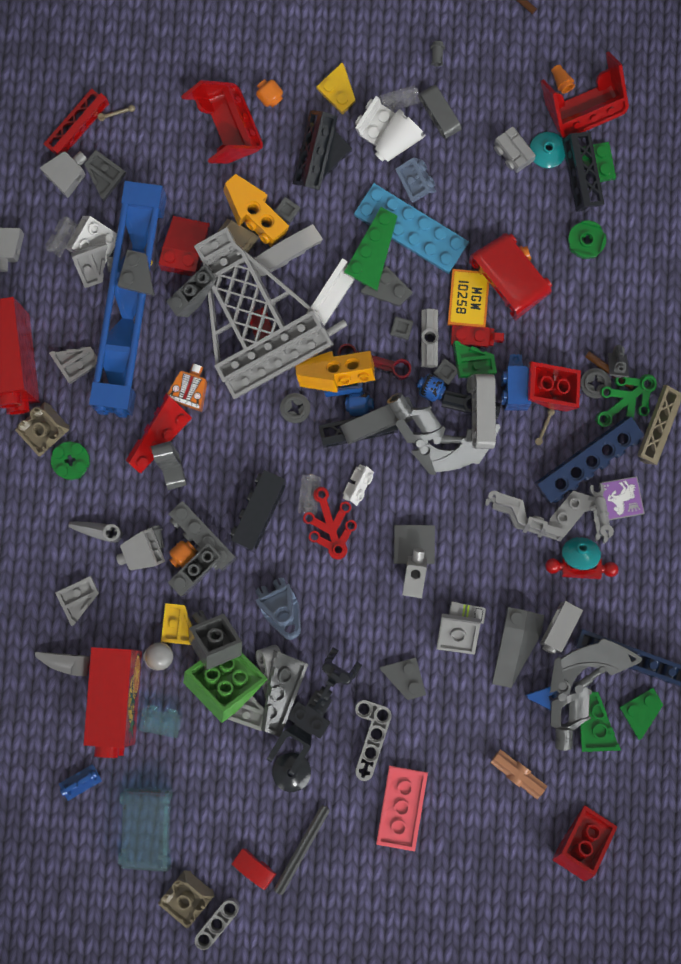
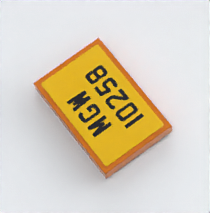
(468, 299)

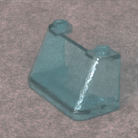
(145, 829)

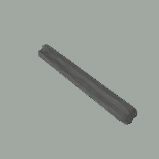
(301, 850)

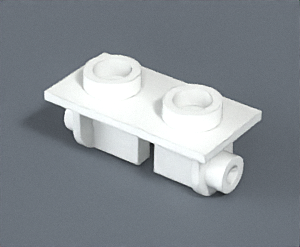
(363, 477)

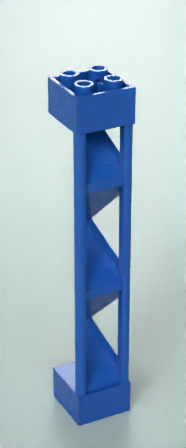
(118, 347)

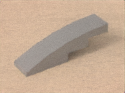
(288, 249)

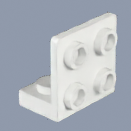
(374, 121)
(89, 233)

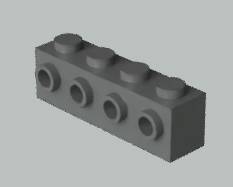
(200, 534)

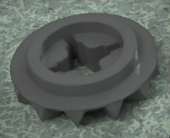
(588, 377)
(286, 405)

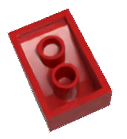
(178, 249)
(554, 386)
(585, 844)

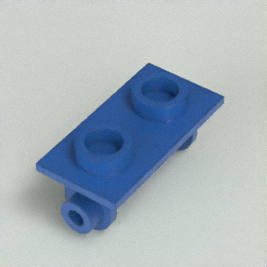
(80, 782)

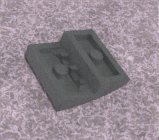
(411, 537)

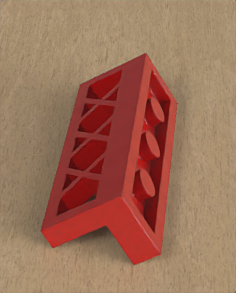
(78, 126)

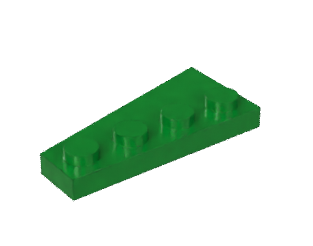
(372, 252)

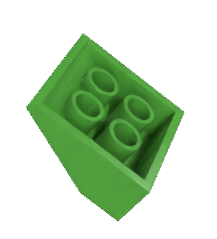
(225, 686)

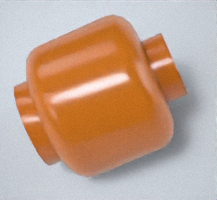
(269, 93)
(182, 553)

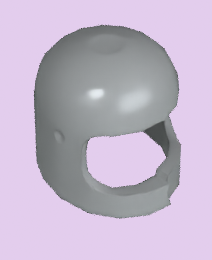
(158, 656)

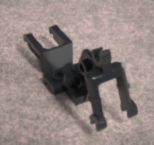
(309, 718)

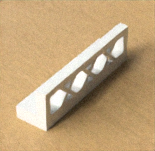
(332, 292)

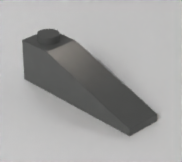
(518, 638)

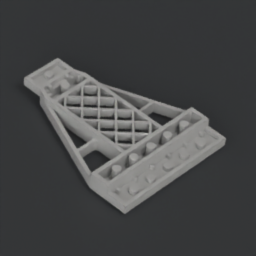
(273, 353)

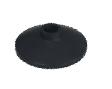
(281, 776)

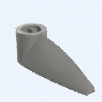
(97, 530)
(264, 661)
(66, 663)

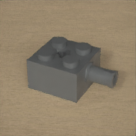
(214, 640)

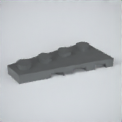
(283, 686)

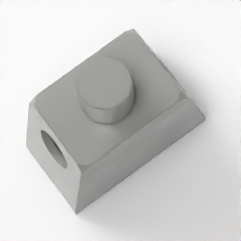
(65, 171)
(10, 246)
(141, 551)
(415, 574)

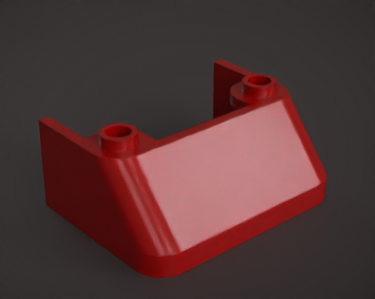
(592, 107)
(230, 117)

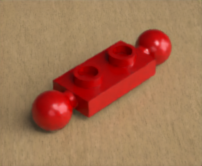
(609, 569)

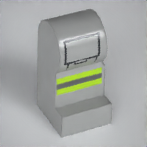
(467, 611)

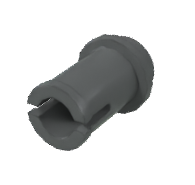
(437, 53)
(157, 531)

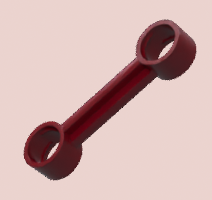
(382, 363)

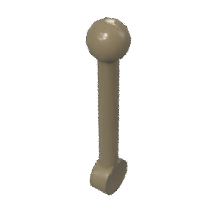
(101, 116)
(539, 441)

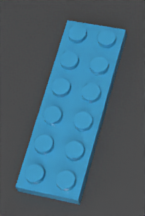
(414, 229)

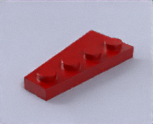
(165, 425)

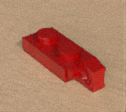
(475, 336)

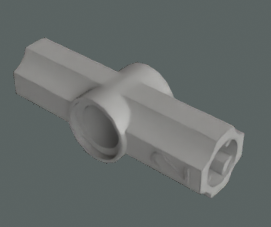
(429, 350)

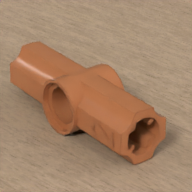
(518, 774)

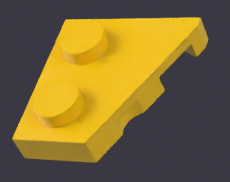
(337, 89)
(175, 624)

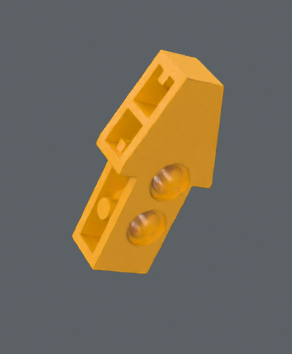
(244, 197)
(329, 372)

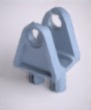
(280, 608)

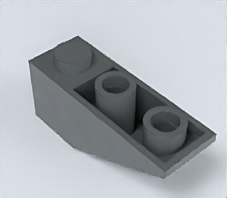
(192, 293)
(195, 570)

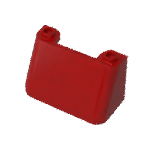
(511, 274)

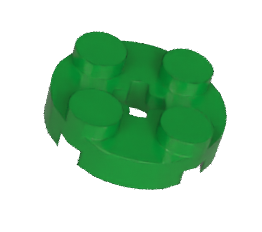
(589, 250)
(61, 454)

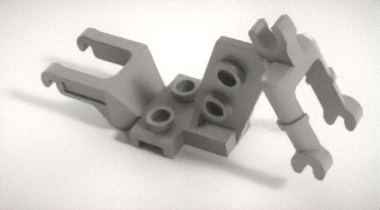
(562, 519)

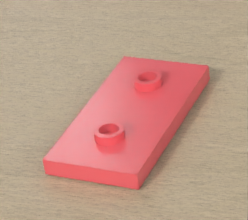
(402, 808)

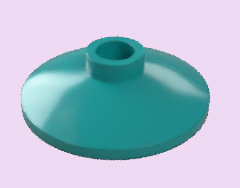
(544, 157)
(578, 558)

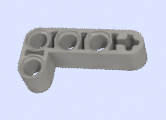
(483, 410)
(369, 741)

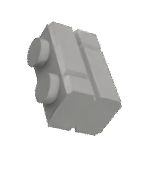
(514, 150)

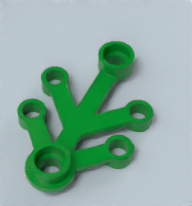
(628, 398)

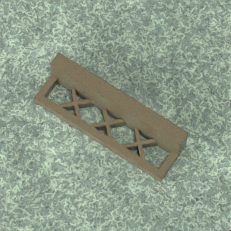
(659, 425)

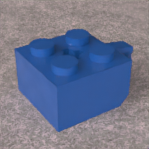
(515, 383)

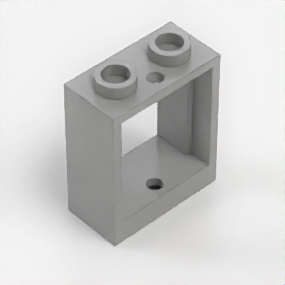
(560, 627)

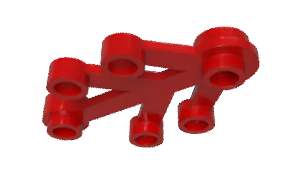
(330, 525)

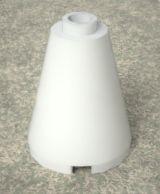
(398, 137)

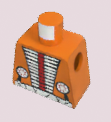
(189, 388)

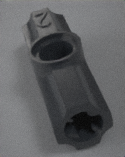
(458, 402)

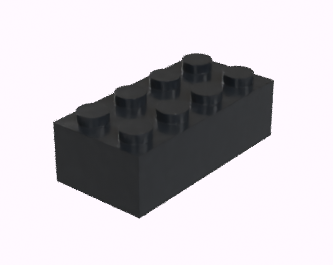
(259, 511)

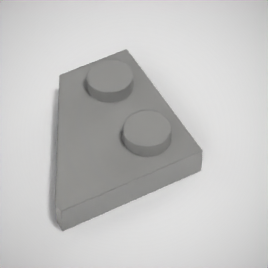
(77, 598)

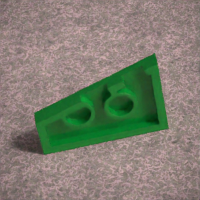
(597, 732)

